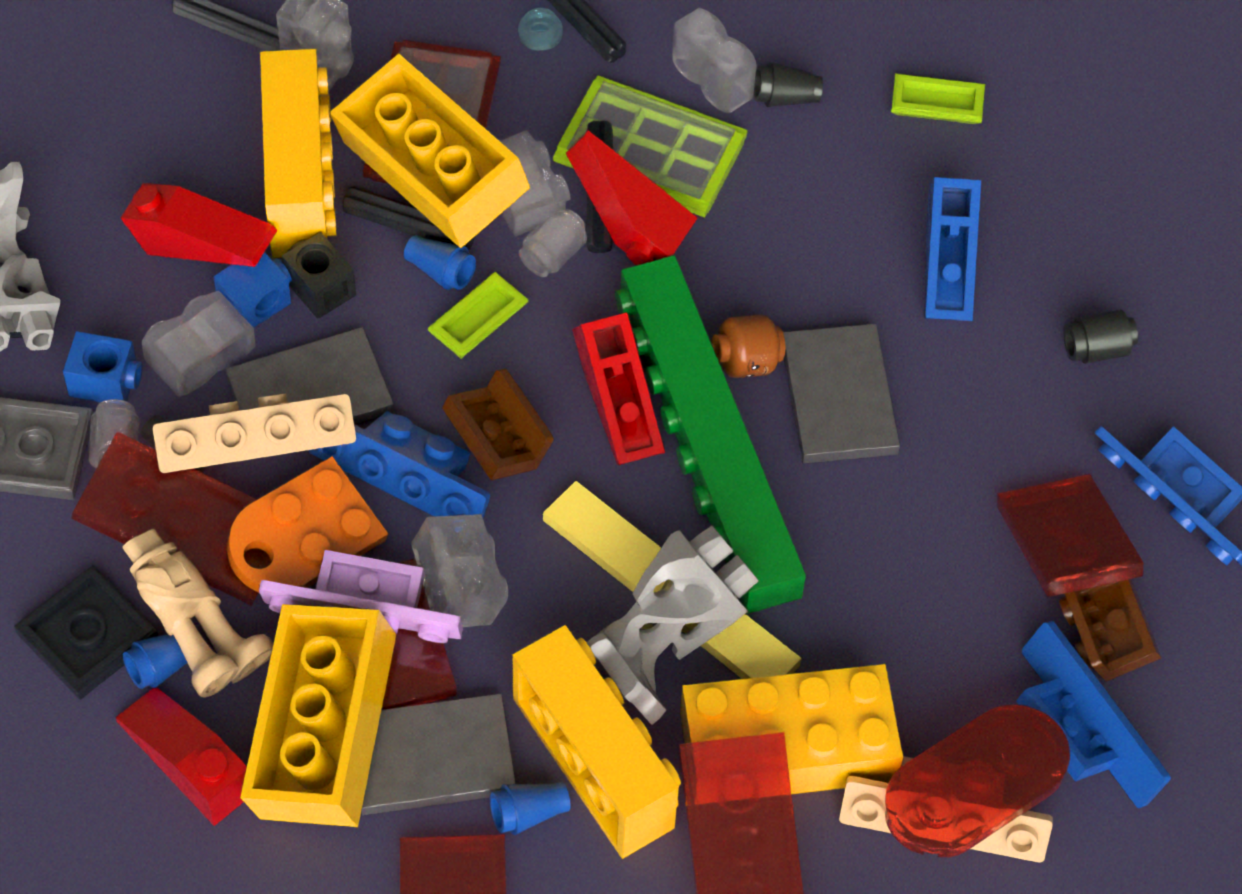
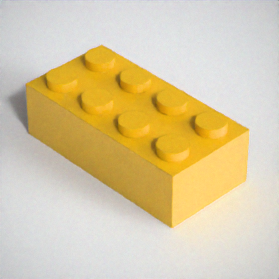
(297, 147)
(430, 150)
(319, 715)
(831, 722)
(596, 740)

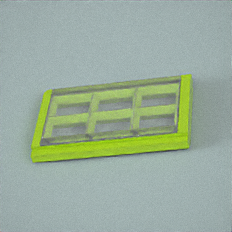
(666, 142)

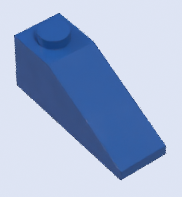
(951, 248)

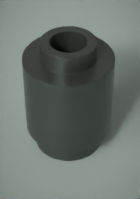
(1100, 336)

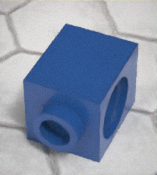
(256, 290)
(94, 352)

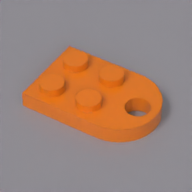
(301, 522)

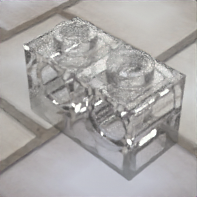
(321, 27)
(460, 568)

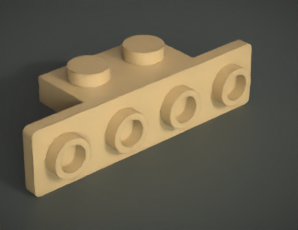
(253, 433)
(1021, 838)

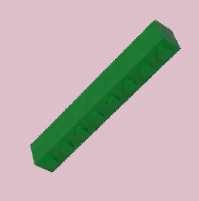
(709, 430)

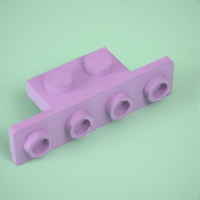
(368, 584)

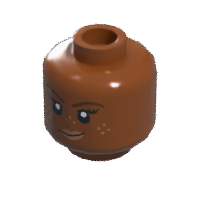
(749, 346)

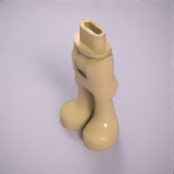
(177, 594)

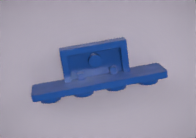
(410, 466)
(1188, 480)
(1091, 720)

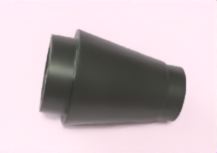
(786, 86)

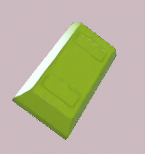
(938, 99)
(477, 315)

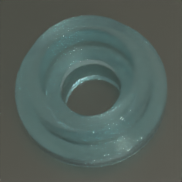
(540, 20)

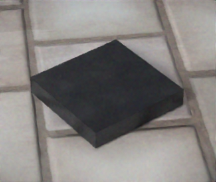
(84, 631)

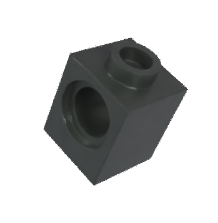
(323, 290)

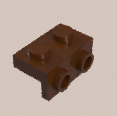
(500, 427)
(1111, 628)

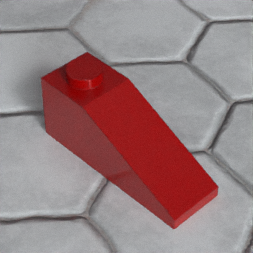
(632, 207)
(193, 227)
(619, 387)
(187, 753)

